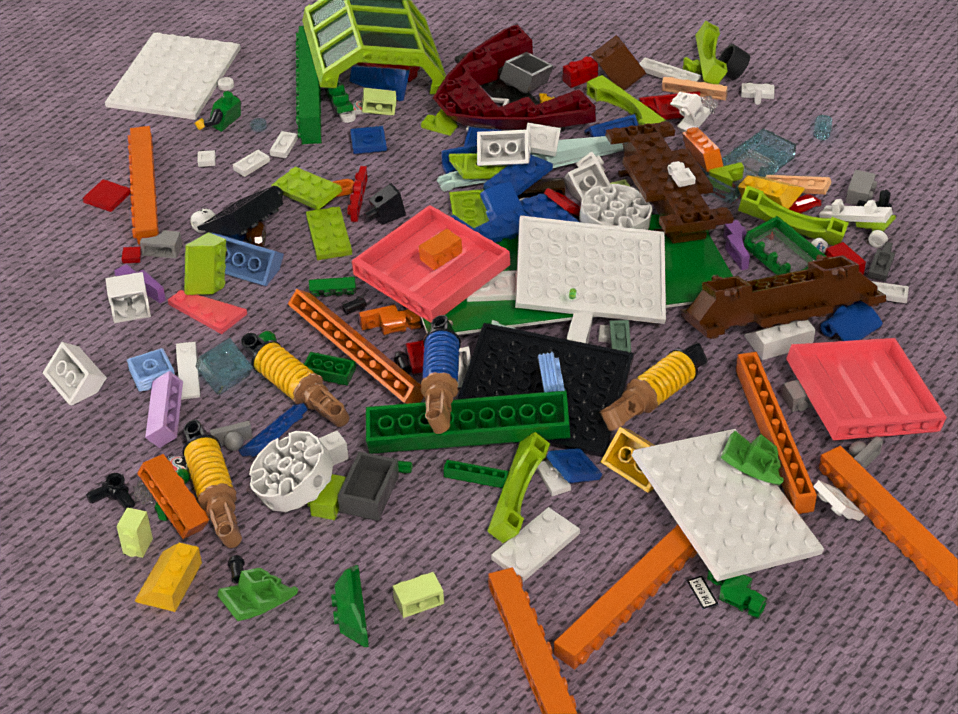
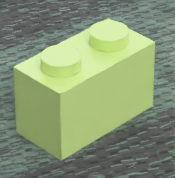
(378, 101)
(134, 532)
(418, 594)

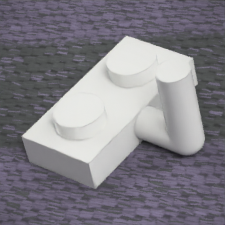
(757, 91)

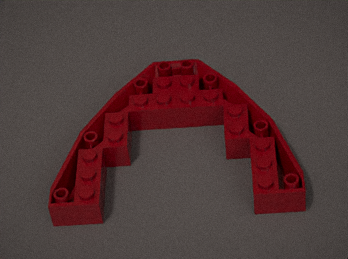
(471, 106)

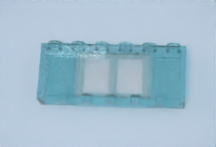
(760, 156)

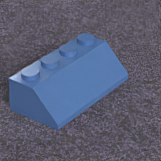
(251, 261)

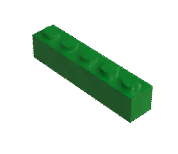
(475, 473)

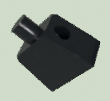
(386, 205)

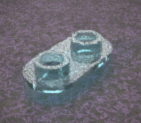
(822, 127)

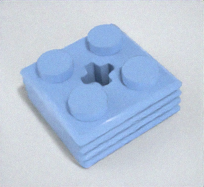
(149, 367)
(551, 372)

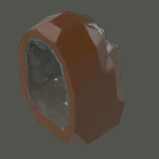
(257, 235)

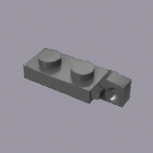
(882, 263)

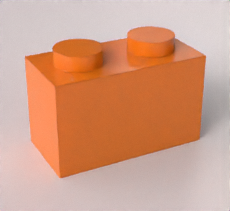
(440, 249)

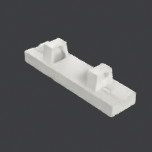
(865, 213)

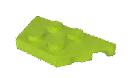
(467, 167)

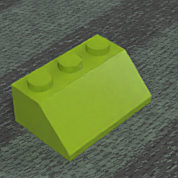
(205, 265)

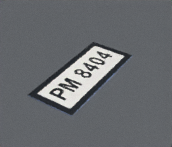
(702, 592)

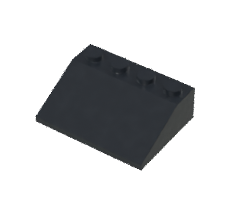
(244, 213)

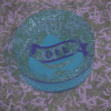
(258, 125)

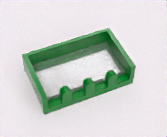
(780, 247)

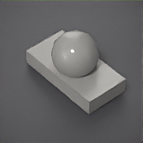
(233, 435)
(864, 453)

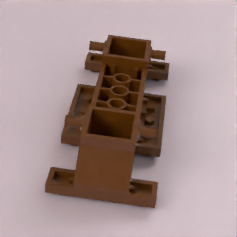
(646, 160)
(780, 297)

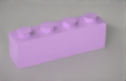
(164, 409)

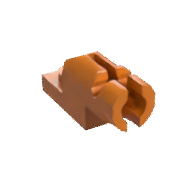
(389, 319)

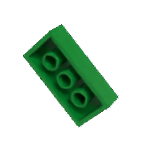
(332, 286)
(331, 368)

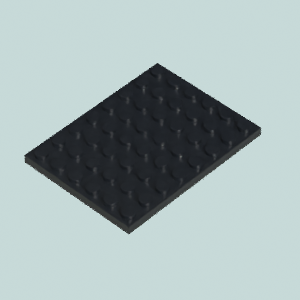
(592, 376)

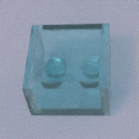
(224, 366)

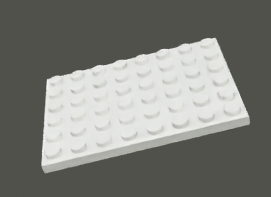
(173, 76)
(611, 267)
(725, 514)

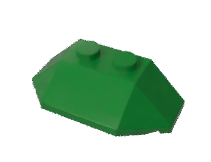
(350, 606)

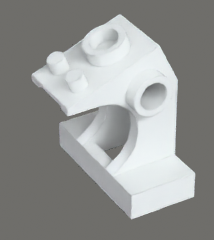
(689, 107)

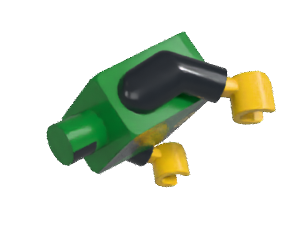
(223, 112)

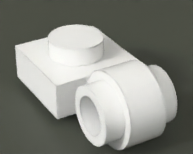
(681, 175)

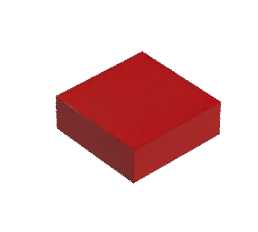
(131, 255)

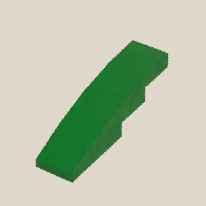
(339, 98)

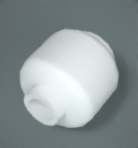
(200, 217)

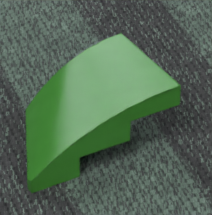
(755, 458)
(255, 594)

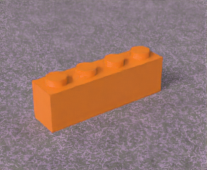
(702, 149)
(173, 496)

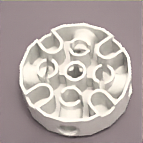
(615, 207)
(291, 471)

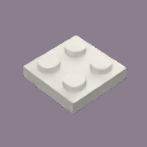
(544, 139)
(839, 501)

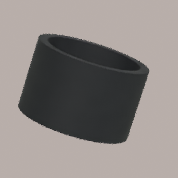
(735, 60)

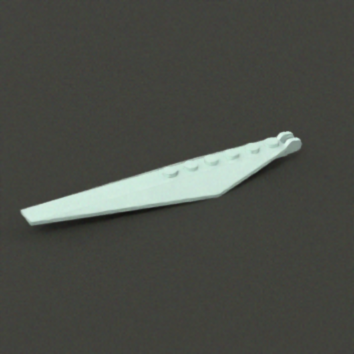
(568, 152)

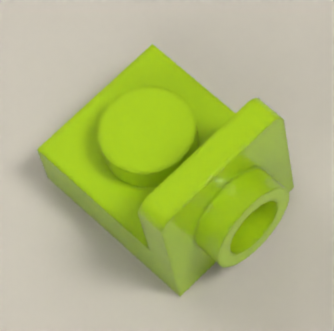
(692, 66)

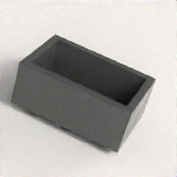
(526, 72)
(368, 486)

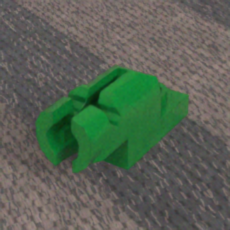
(738, 593)

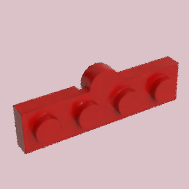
(358, 194)

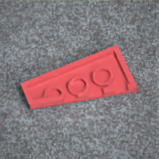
(208, 311)

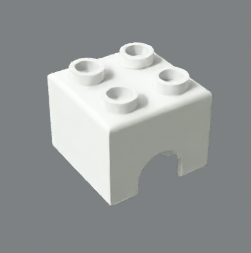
(128, 297)

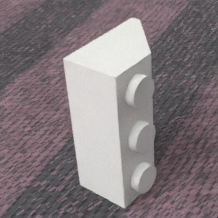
(503, 147)
(778, 338)
(73, 374)

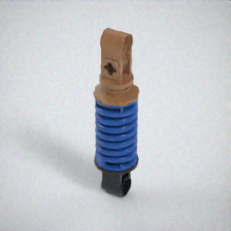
(440, 372)

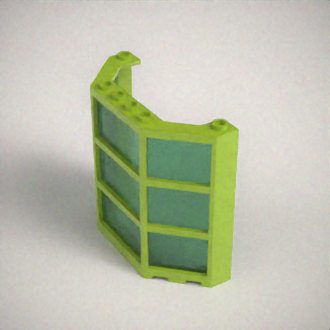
(369, 32)

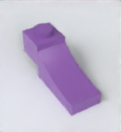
(735, 237)
(153, 288)

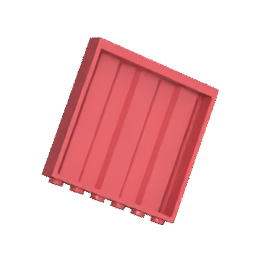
(398, 272)
(865, 388)

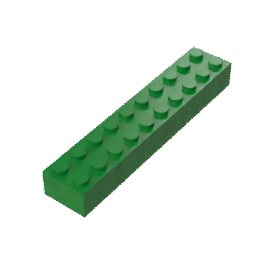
(307, 93)
(471, 422)

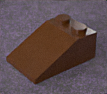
(618, 63)

